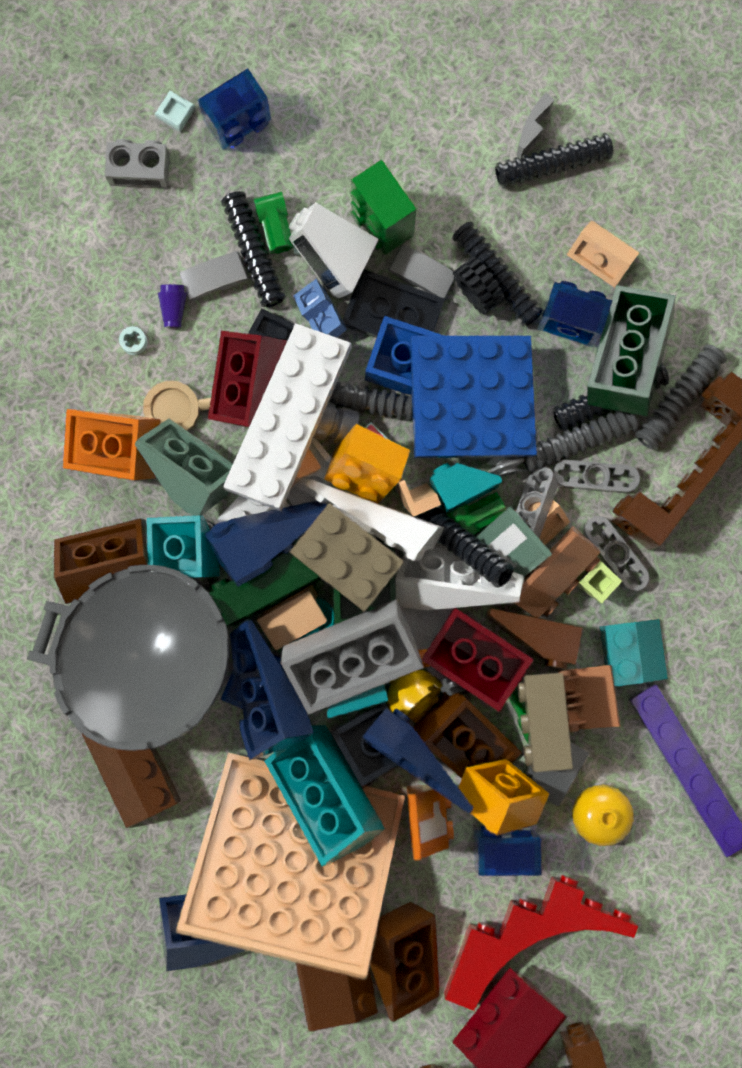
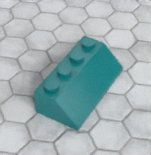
(324, 796)

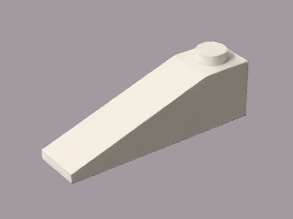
(447, 582)

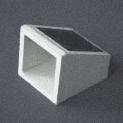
(332, 248)

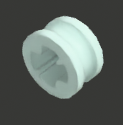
(130, 332)

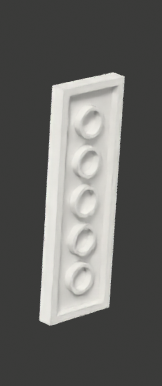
(287, 417)

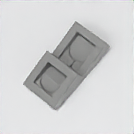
(532, 130)
(421, 271)
(213, 275)

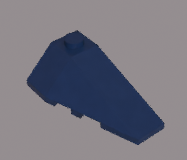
(251, 541)
(269, 702)
(403, 745)
(184, 950)

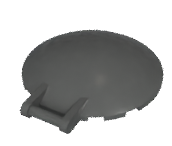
(136, 657)

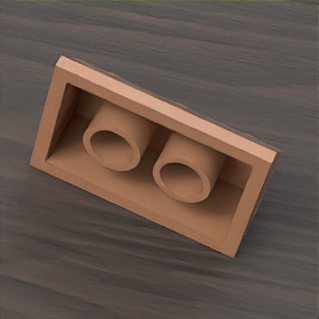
(558, 573)

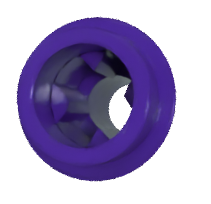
(172, 304)

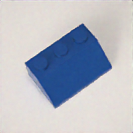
(391, 355)

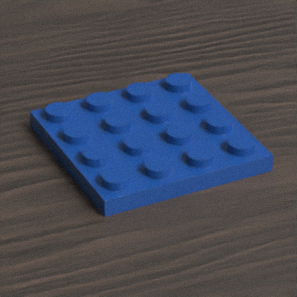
(472, 396)

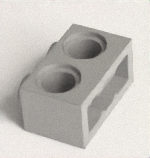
(135, 172)

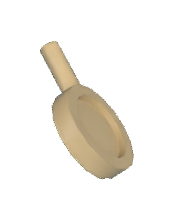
(174, 402)

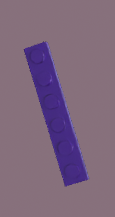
(689, 769)

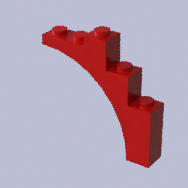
(561, 911)

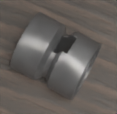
(336, 423)

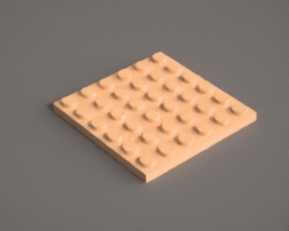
(266, 888)

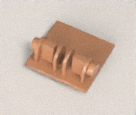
(590, 698)

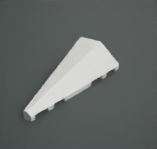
(392, 526)

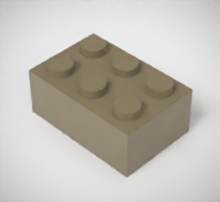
(347, 557)
(545, 722)

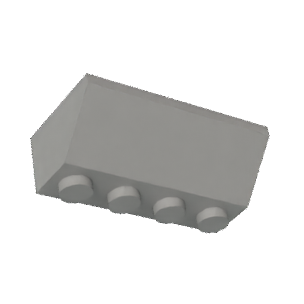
(351, 657)

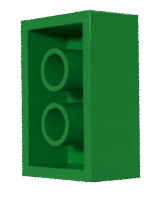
(382, 207)

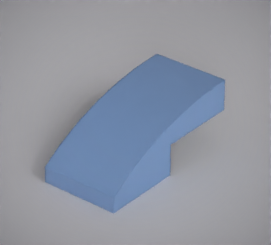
(319, 309)

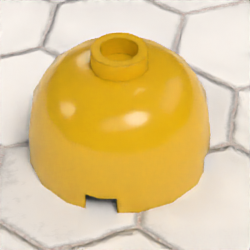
(414, 694)
(602, 815)

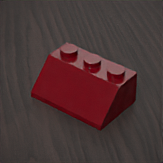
(242, 375)
(477, 659)
(509, 1025)

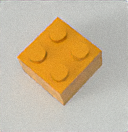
(366, 464)
(502, 796)

